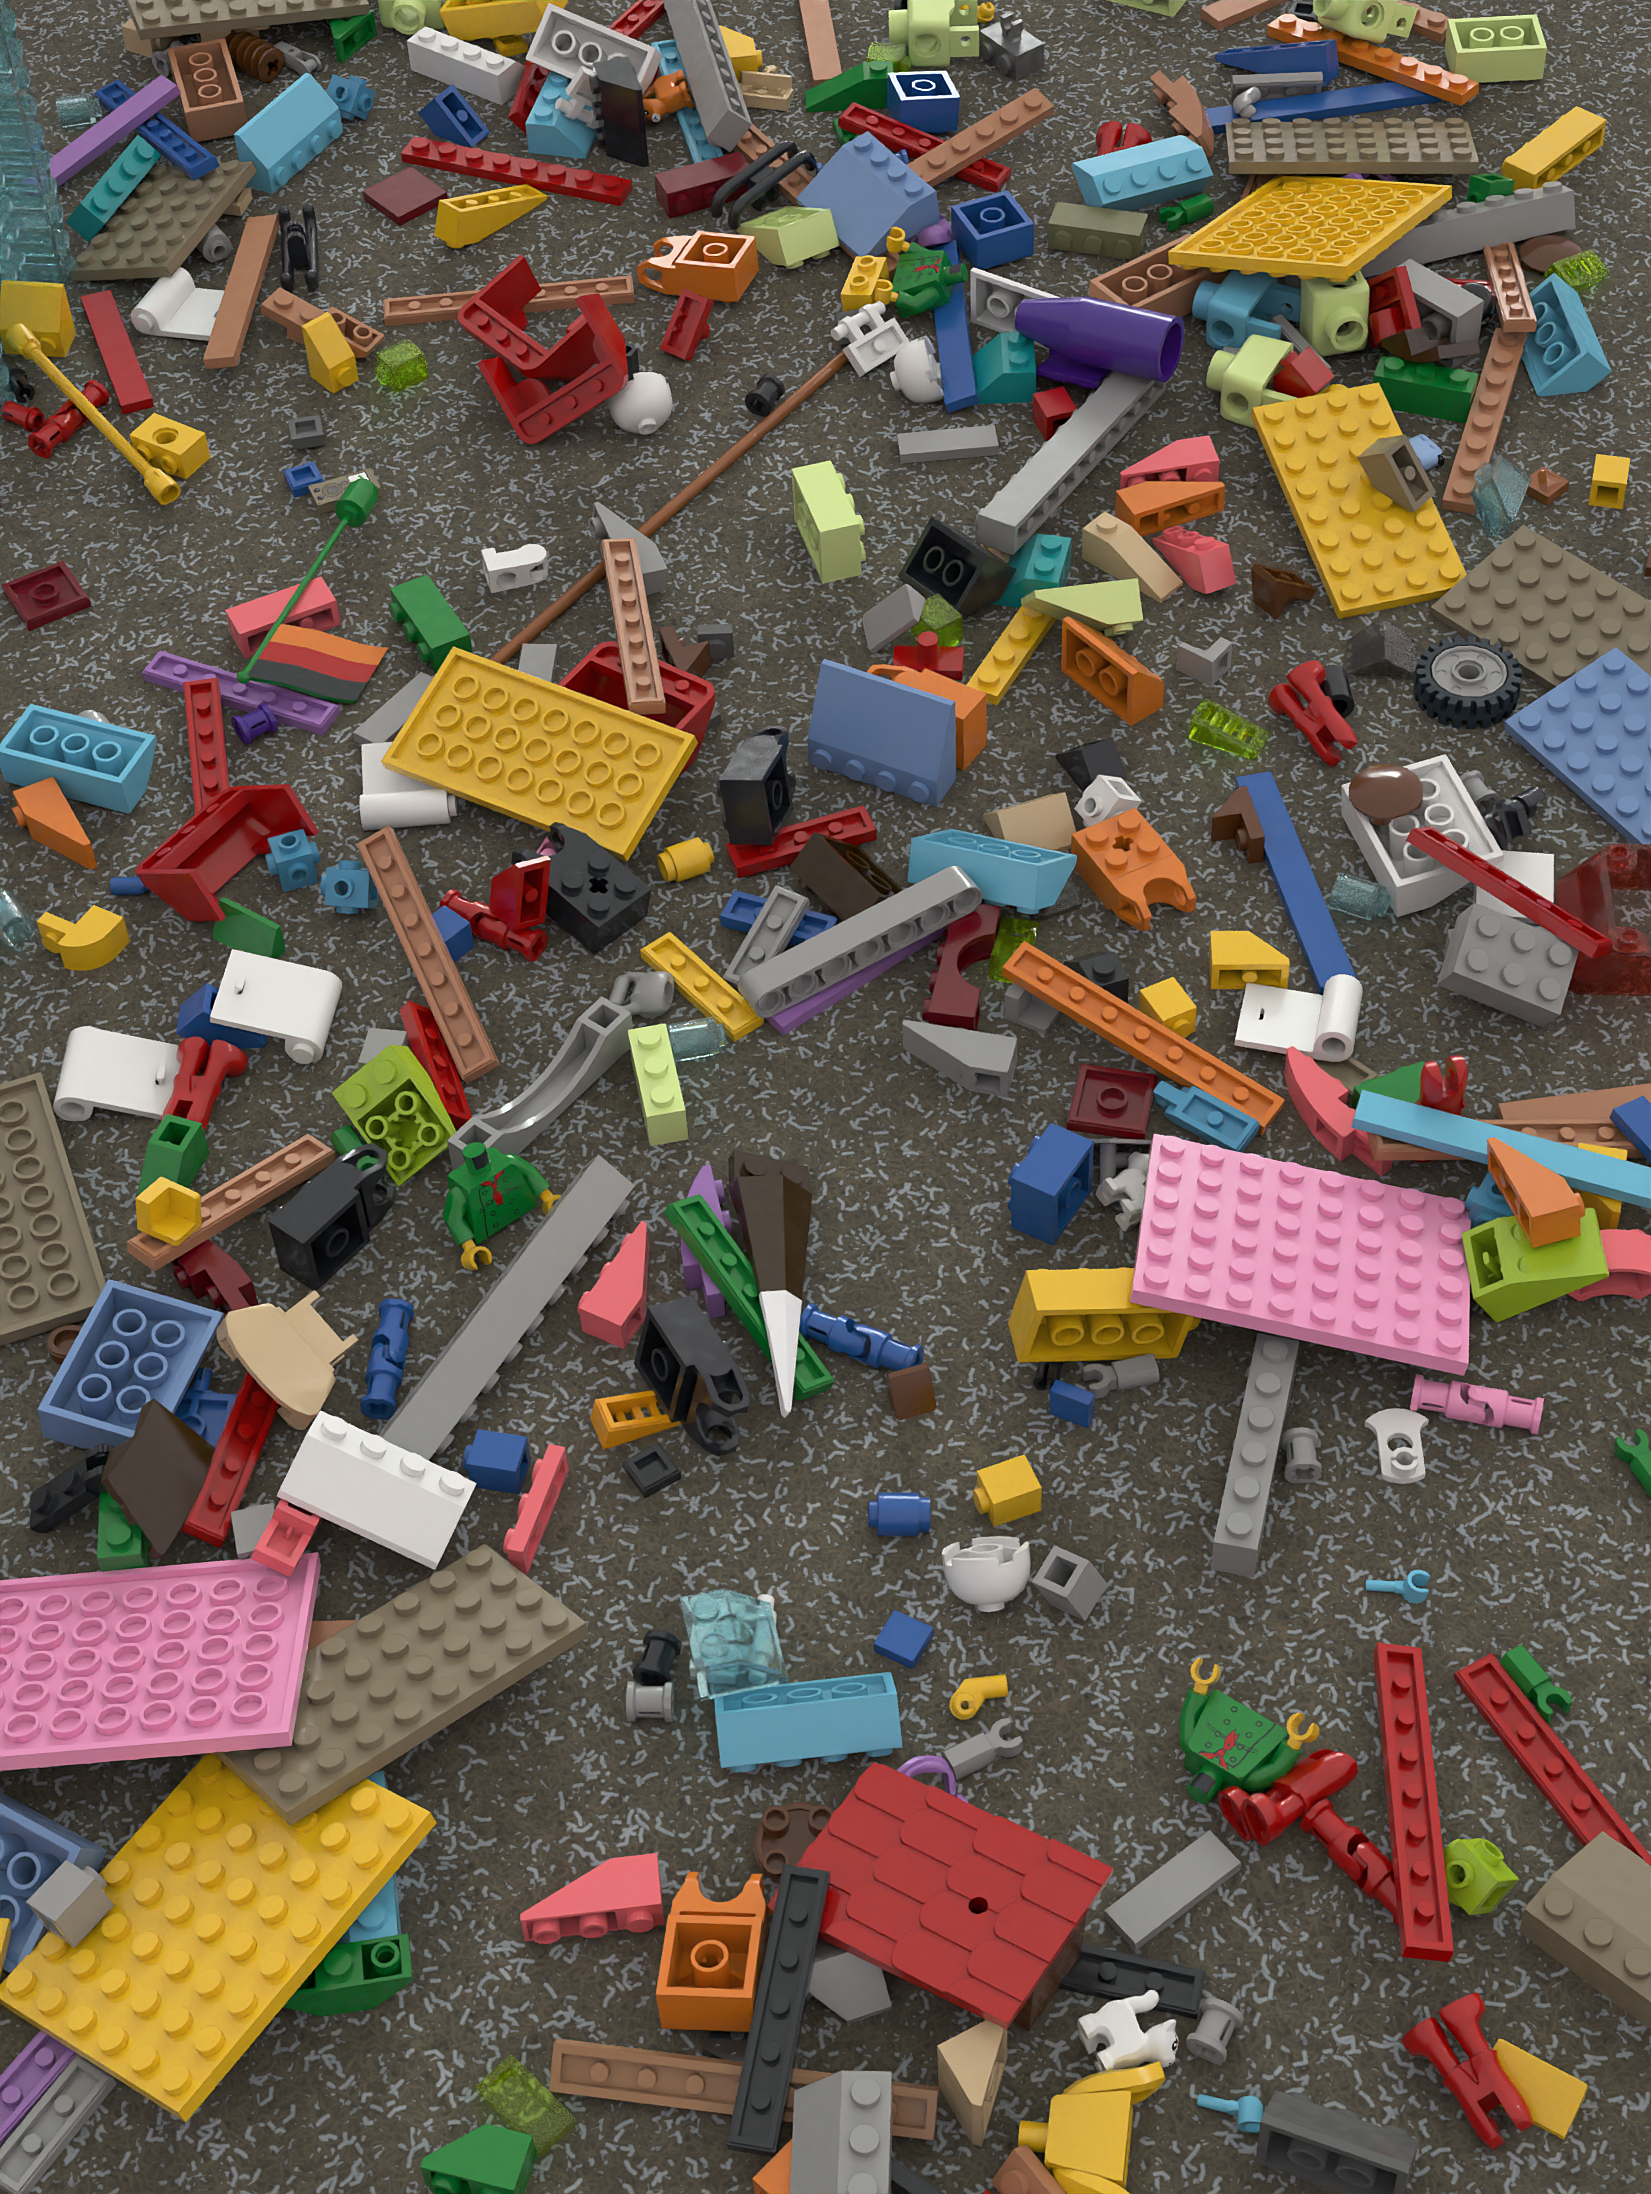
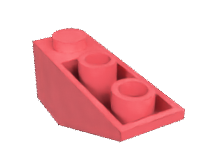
(1180, 461)
(1197, 558)
(618, 1299)
(607, 1898)

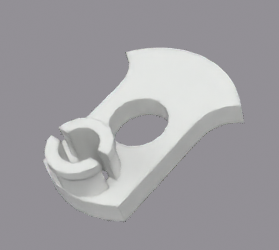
(1404, 1463)

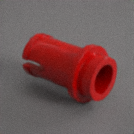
(29, 418)

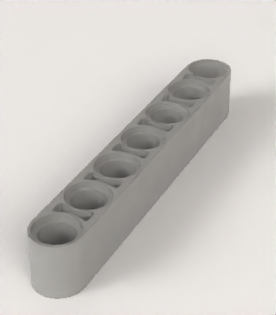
(859, 941)

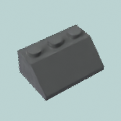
(1334, 2147)

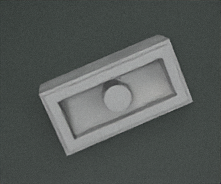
(892, 617)

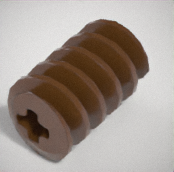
(255, 56)

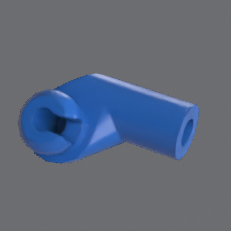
(127, 886)

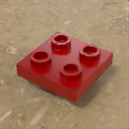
(1391, 305)

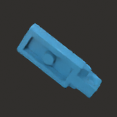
(1206, 1116)

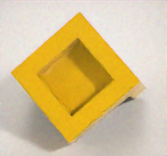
(168, 1211)

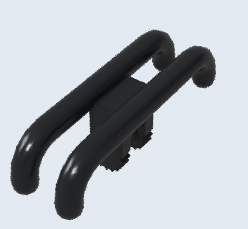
(761, 180)
(299, 247)

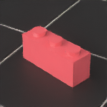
(254, 619)

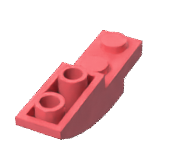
(1325, 1111)
(286, 1537)

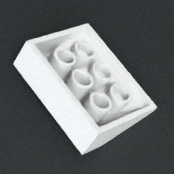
(1409, 874)

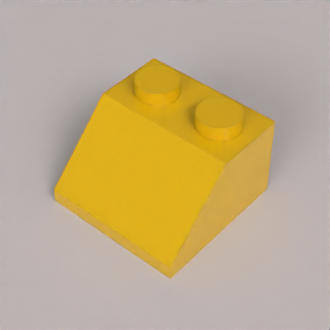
(43, 311)

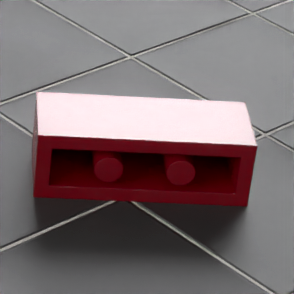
(694, 185)

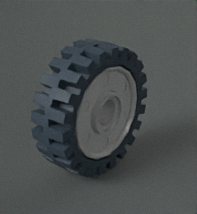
(1467, 682)

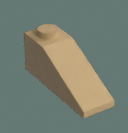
(1126, 555)

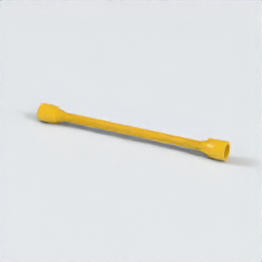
(160, 485)

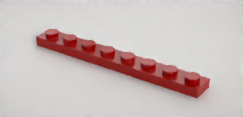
(517, 171)
(1412, 1804)

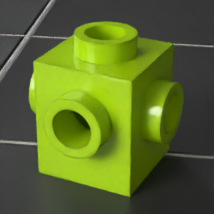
(1476, 1875)

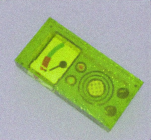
(525, 2104)

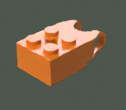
(706, 264)
(969, 706)
(1131, 868)
(712, 1958)

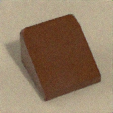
(911, 1391)

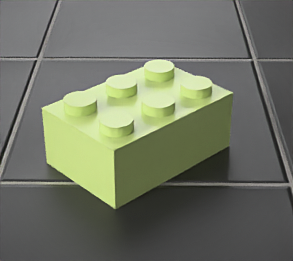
(1496, 48)
(828, 521)

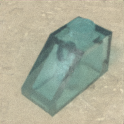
(1499, 494)

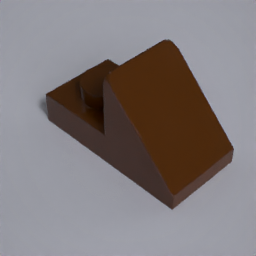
(1276, 587)
(692, 658)
(1239, 821)

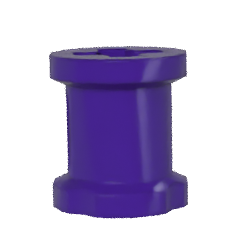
(254, 723)

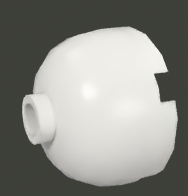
(918, 372)
(642, 404)
(988, 1571)

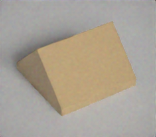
(1037, 822)
(971, 2074)

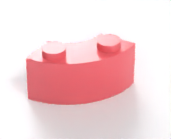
(1628, 1266)

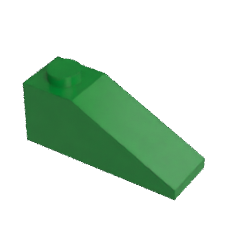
(861, 84)

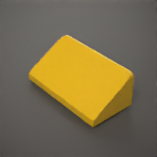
(1548, 2091)

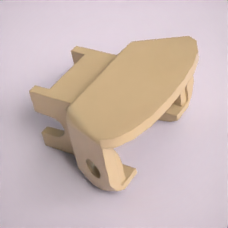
(286, 1354)

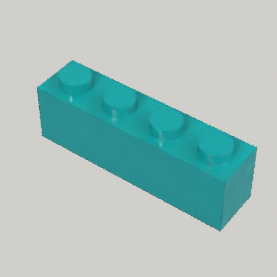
(113, 188)

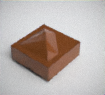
(1546, 486)

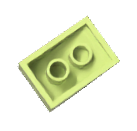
(793, 234)
(1103, 605)

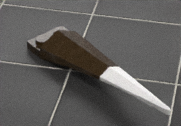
(774, 1220)

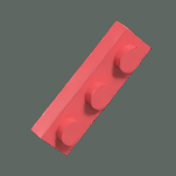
(536, 1508)

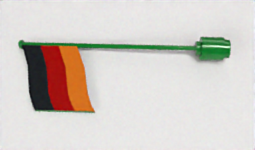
(311, 658)

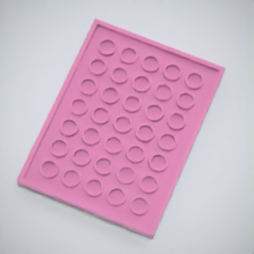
(1304, 1254)
(152, 1661)

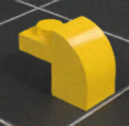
(89, 942)

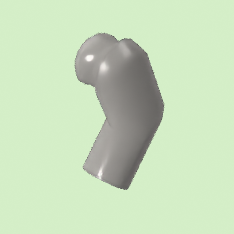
(1243, 103)

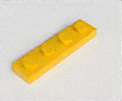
(1010, 653)

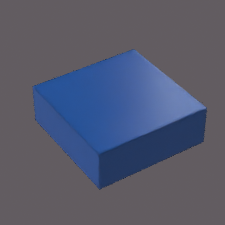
(301, 477)
(1072, 1403)
(903, 1639)

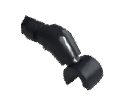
(1510, 816)

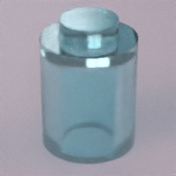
(78, 109)
(1359, 897)
(14, 921)
(696, 1038)

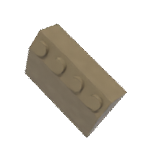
(1599, 1922)

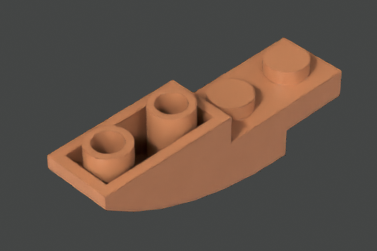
(1185, 110)
(294, 312)

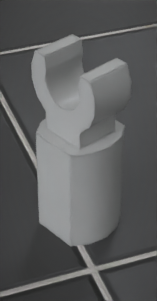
(1122, 1374)
(982, 1750)

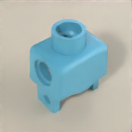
(1244, 308)

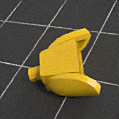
(1092, 2129)

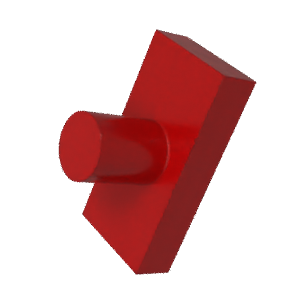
(687, 325)
(928, 655)

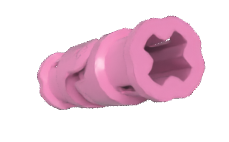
(1451, 1401)

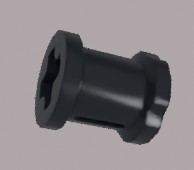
(762, 398)
(657, 1658)

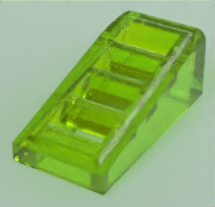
(1585, 280)
(1211, 716)
(1007, 944)

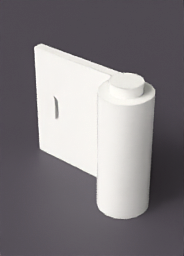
(177, 308)
(397, 799)
(279, 1002)
(1310, 1022)
(114, 1074)

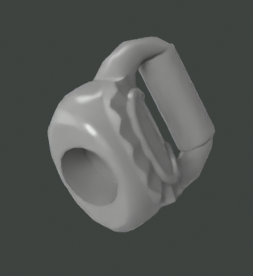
(651, 994)

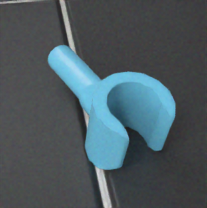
(1406, 1588)
(1247, 2108)

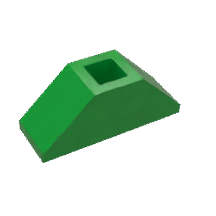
(355, 1977)

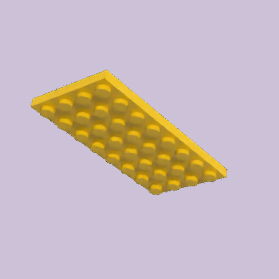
(1360, 540)
(539, 751)

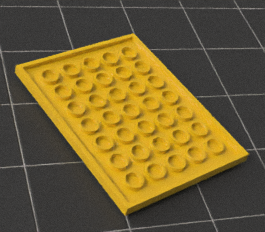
(1310, 226)
(210, 1929)

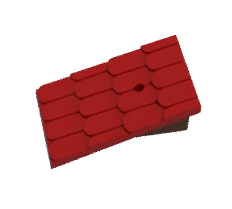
(953, 1896)

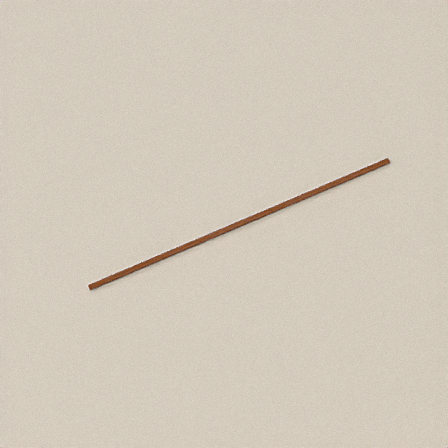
(674, 505)

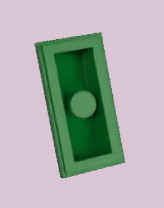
(248, 931)

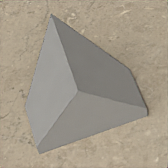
(848, 1984)

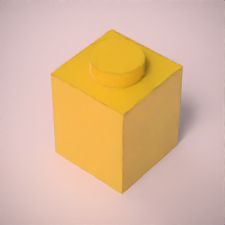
(1609, 481)
(1169, 1006)
(1007, 1491)

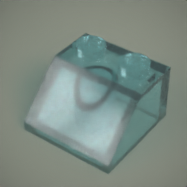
(732, 1643)

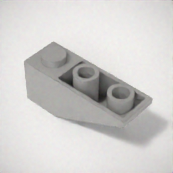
(608, 525)
(968, 1057)

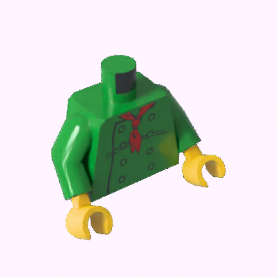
(921, 277)
(488, 1196)
(1233, 1744)

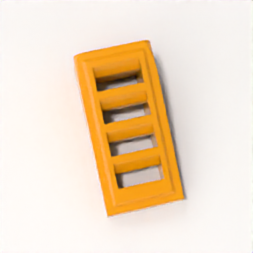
(624, 1430)

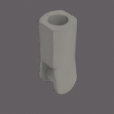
(298, 60)

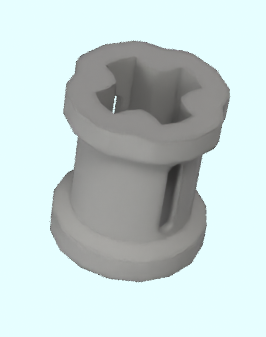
(161, 60)
(1478, 791)
(1301, 1455)
(649, 1701)
(1214, 2030)

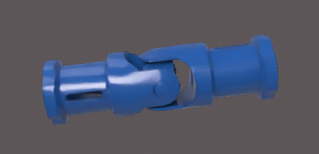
(856, 1339)
(387, 1359)

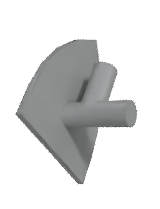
(1111, 1159)

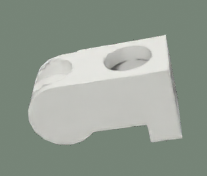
(514, 567)

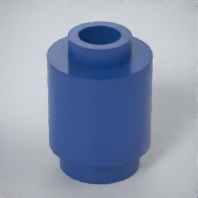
(899, 1514)

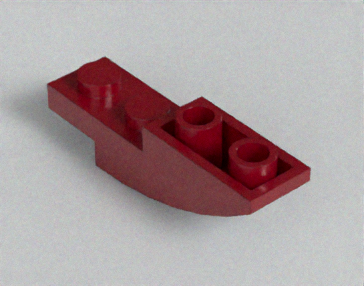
(215, 1274)

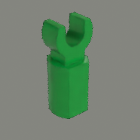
(1186, 212)
(346, 1140)
(1638, 1457)
(1535, 1682)

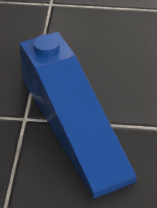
(1286, 58)

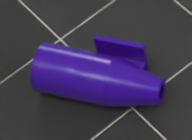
(1100, 336)

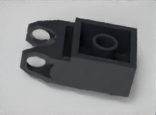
(757, 788)
(589, 889)
(331, 1217)
(691, 1372)

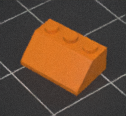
(1109, 672)

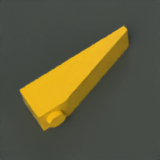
(478, 215)

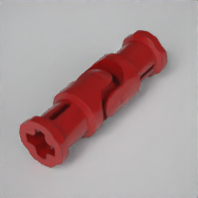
(66, 421)
(491, 928)
(1353, 1854)

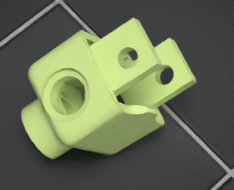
(411, 15)
(1347, 17)
(934, 31)
(1327, 309)
(1248, 377)

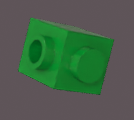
(1488, 184)

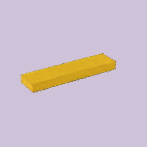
(702, 986)

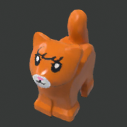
(671, 95)

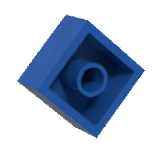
(923, 100)
(992, 230)
(1051, 1183)

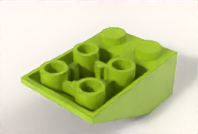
(397, 1110)
(1514, 1277)

